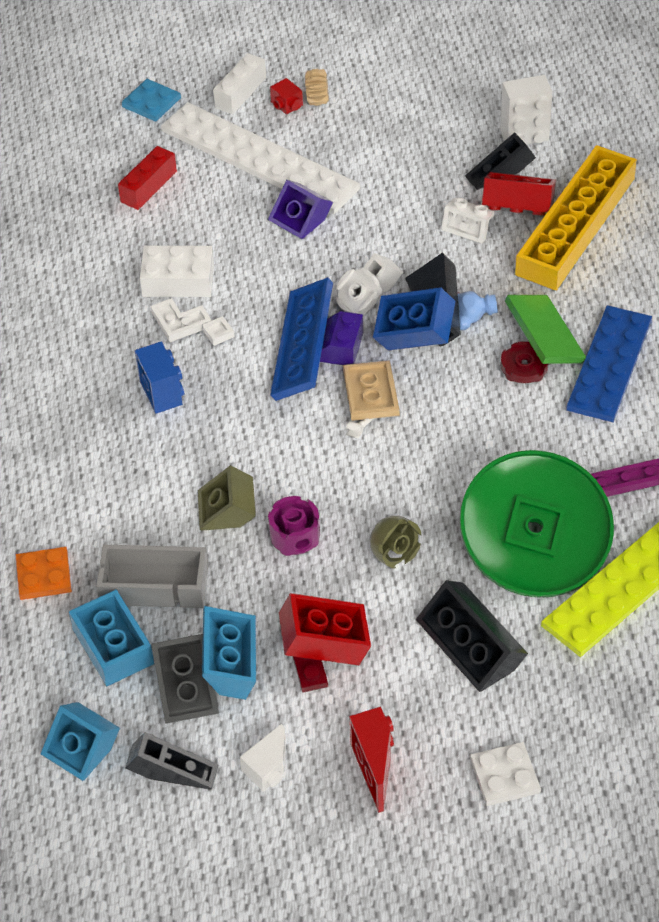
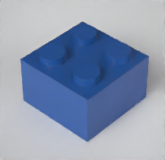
(159, 377)

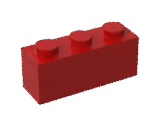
(147, 177)

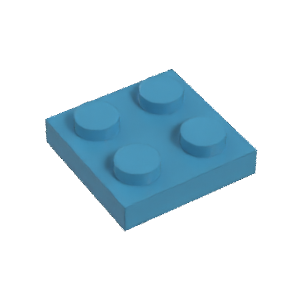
(151, 100)

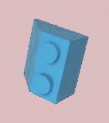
(79, 739)

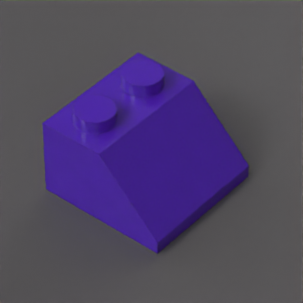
(299, 209)
(342, 338)

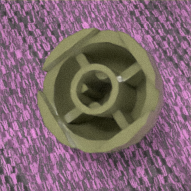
(397, 535)

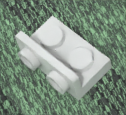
(466, 219)

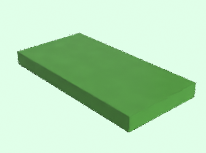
(545, 329)

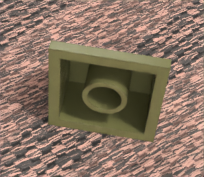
(226, 500)

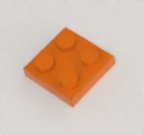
(43, 573)

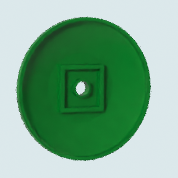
(543, 490)

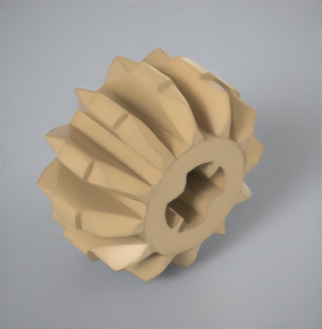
(316, 87)

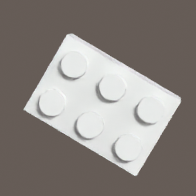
(526, 109)
(177, 271)

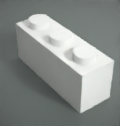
(239, 83)

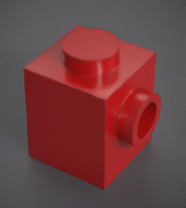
(286, 96)

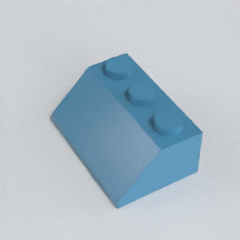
(229, 651)

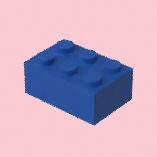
(414, 319)

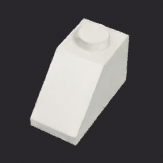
(384, 270)
(266, 759)

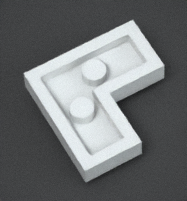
(178, 324)

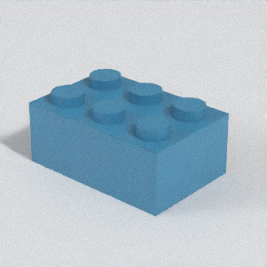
(111, 637)

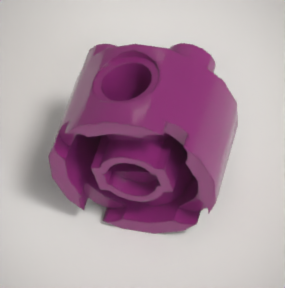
(294, 525)

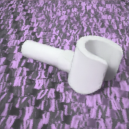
(356, 429)

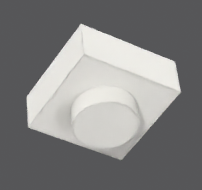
(218, 331)

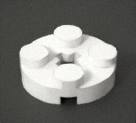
(369, 291)

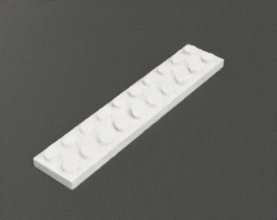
(257, 154)

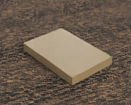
(370, 390)

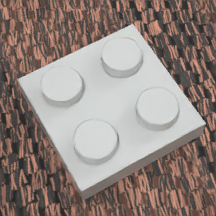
(505, 773)

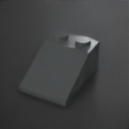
(180, 679)

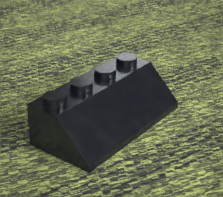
(470, 635)

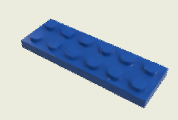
(302, 339)
(609, 364)

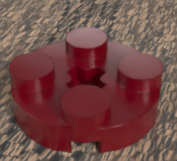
(518, 372)

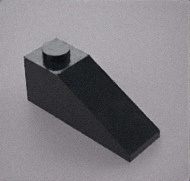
(507, 158)
(170, 763)

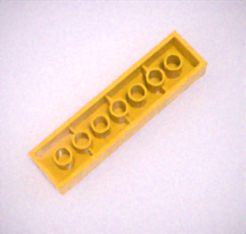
(575, 217)

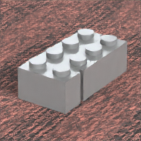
(154, 575)

